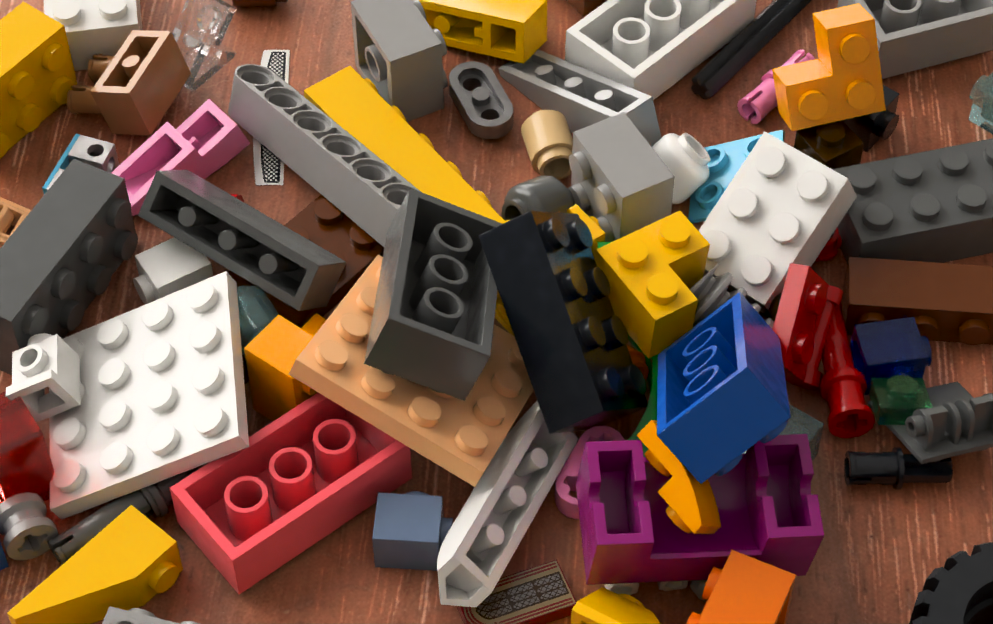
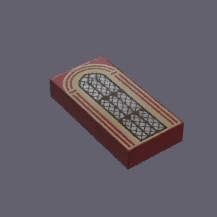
(525, 597)

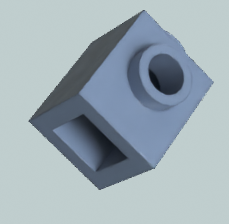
(409, 530)

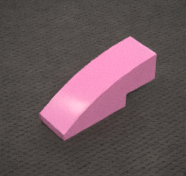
(198, 145)

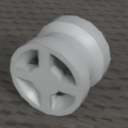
(25, 526)

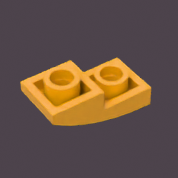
(690, 503)

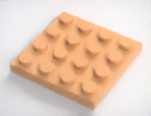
(436, 425)

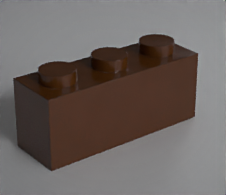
(944, 298)

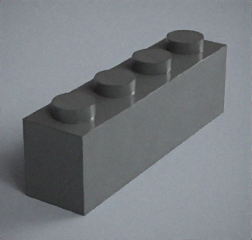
(242, 239)

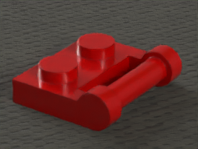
(804, 323)

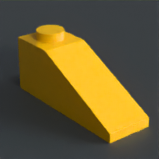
(490, 27)
(114, 569)

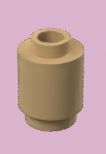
(548, 143)

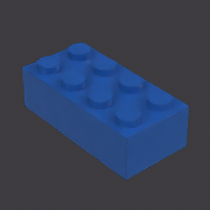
(721, 389)

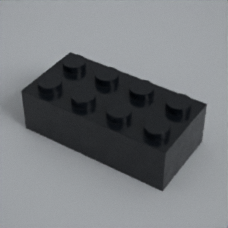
(564, 320)

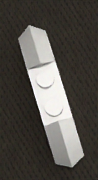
(500, 510)

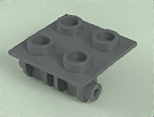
(951, 427)

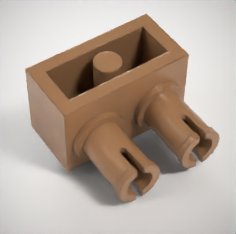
(134, 84)

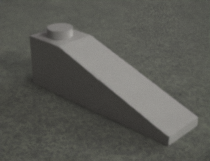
(580, 93)

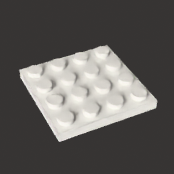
(154, 397)

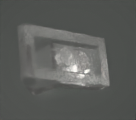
(200, 38)

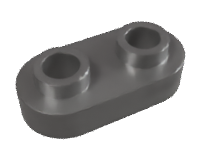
(487, 107)

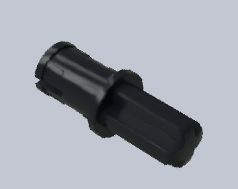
(893, 469)

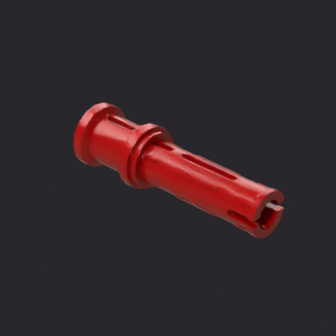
(843, 384)

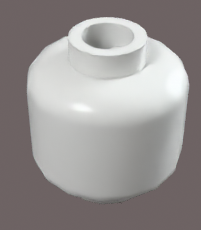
(686, 161)

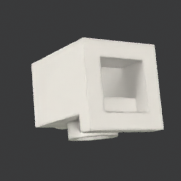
(43, 364)

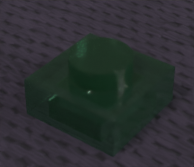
(897, 398)

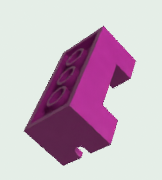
(760, 505)

